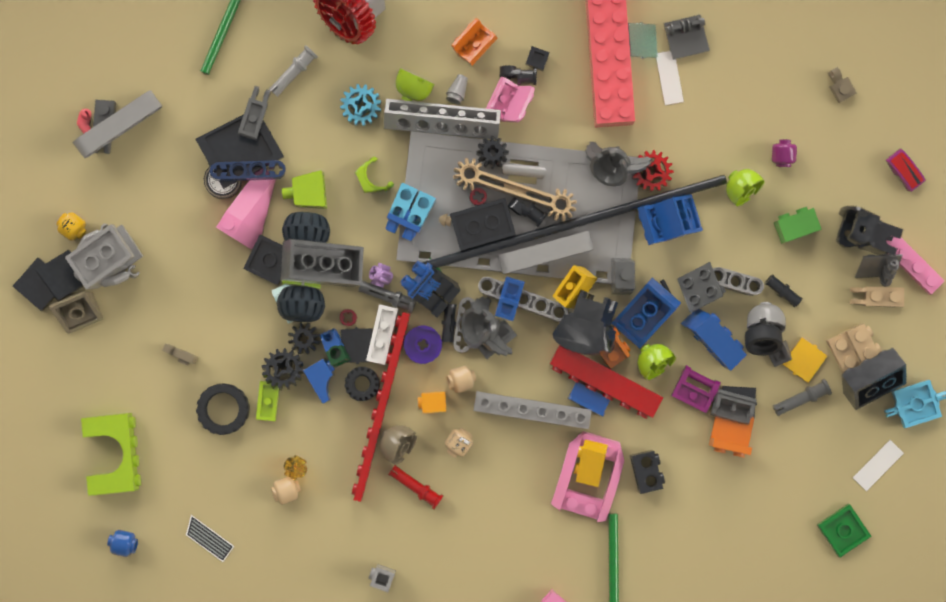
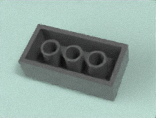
(322, 263)

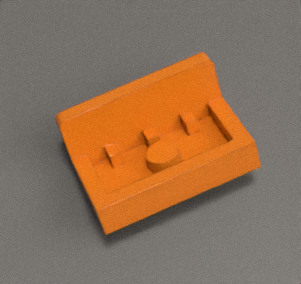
(473, 42)

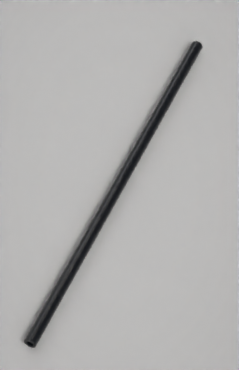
(575, 222)

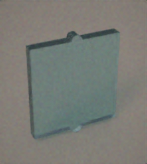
(642, 40)

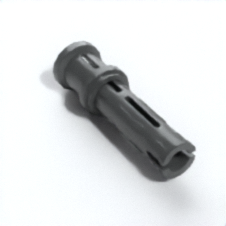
(397, 299)
(810, 394)

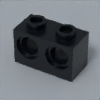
(642, 473)

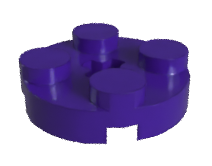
(418, 334)

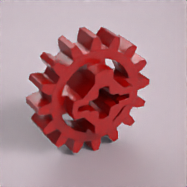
(660, 174)

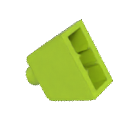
(307, 190)

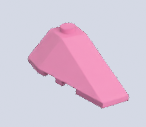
(248, 211)

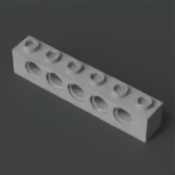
(441, 119)
(532, 410)

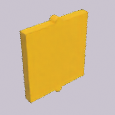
(805, 360)

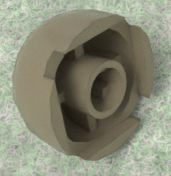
(396, 443)

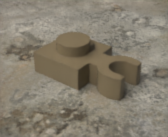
(184, 357)

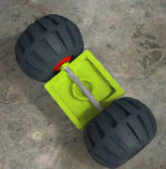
(303, 300)

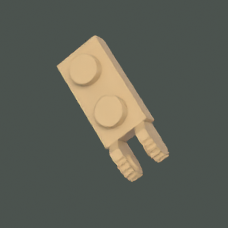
(879, 296)

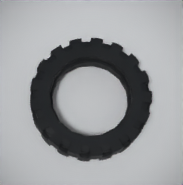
(202, 411)

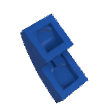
(509, 298)

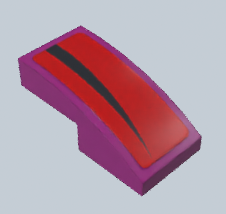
(906, 170)

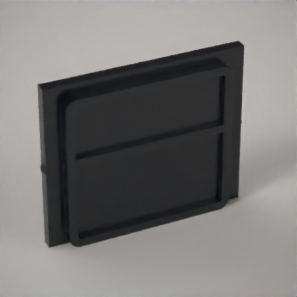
(227, 146)

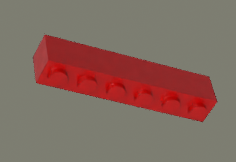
(607, 381)

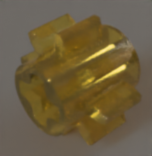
(295, 467)

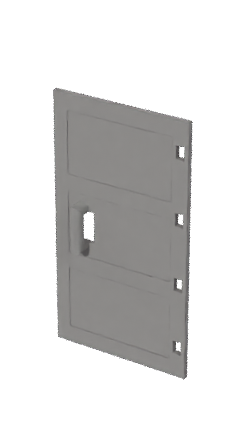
(432, 171)

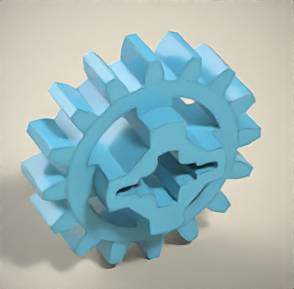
(352, 102)

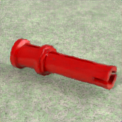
(423, 492)

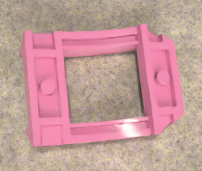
(584, 503)

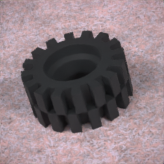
(362, 395)

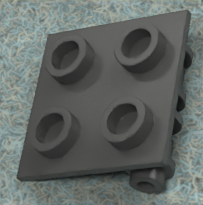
(686, 36)
(879, 266)
(700, 287)

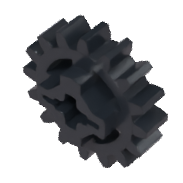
(285, 360)

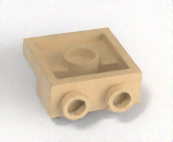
(853, 347)

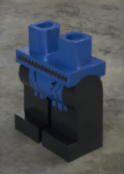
(430, 288)

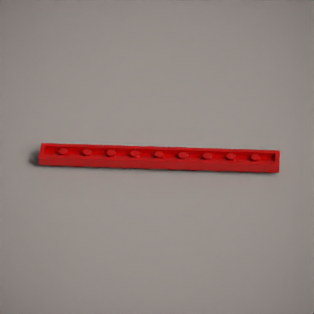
(378, 414)

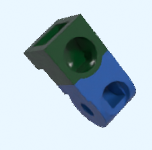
(334, 348)

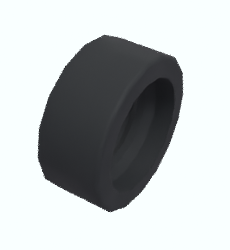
(763, 340)

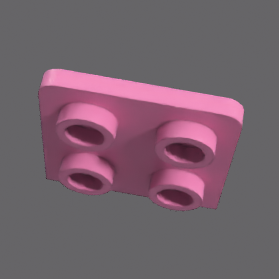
(511, 100)

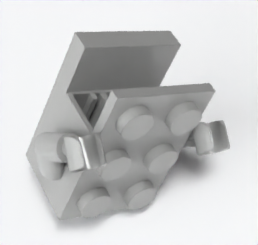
(104, 257)

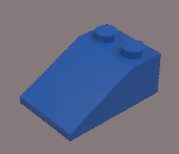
(646, 313)

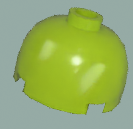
(412, 86)
(742, 185)
(654, 360)

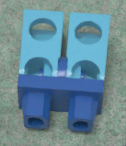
(404, 215)

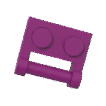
(693, 395)

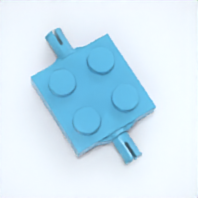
(916, 404)

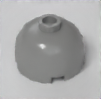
(766, 315)

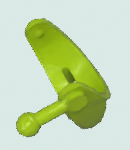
(367, 186)

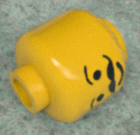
(71, 226)

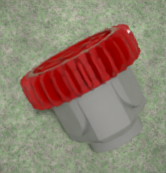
(350, 18)

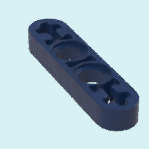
(248, 174)

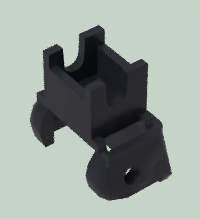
(875, 232)
(588, 327)

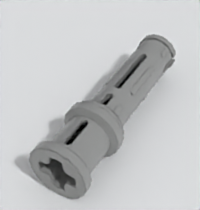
(299, 64)

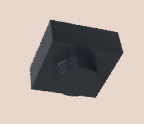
(537, 58)

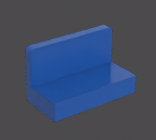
(589, 399)

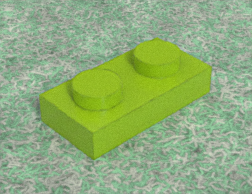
(267, 402)

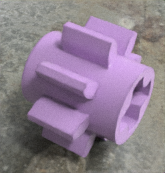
(380, 275)

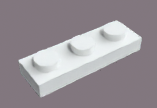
(382, 334)

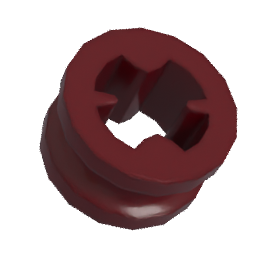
(480, 191)
(342, 317)

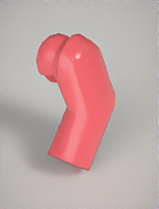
(84, 120)

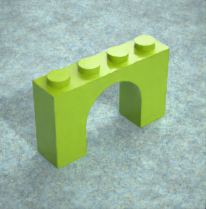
(126, 476)

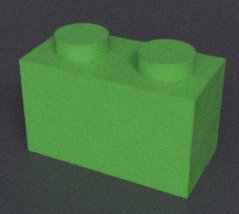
(797, 225)

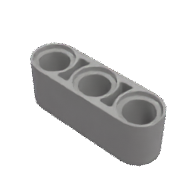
(744, 281)

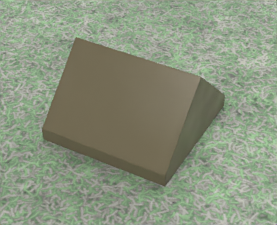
(77, 311)

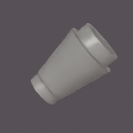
(457, 90)

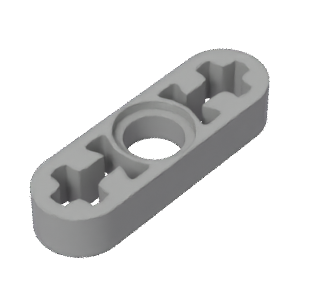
(458, 338)

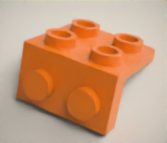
(731, 436)

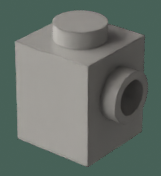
(381, 577)

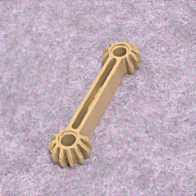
(515, 189)

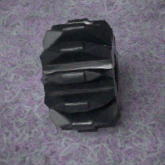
(499, 150)
(307, 332)

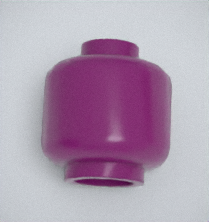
(784, 153)

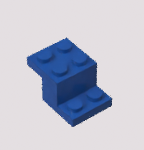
(669, 219)

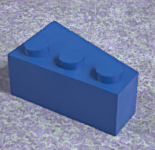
(715, 338)

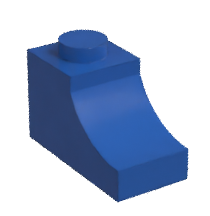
(319, 377)

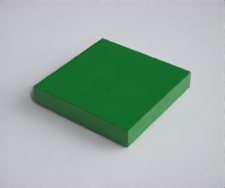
(844, 530)

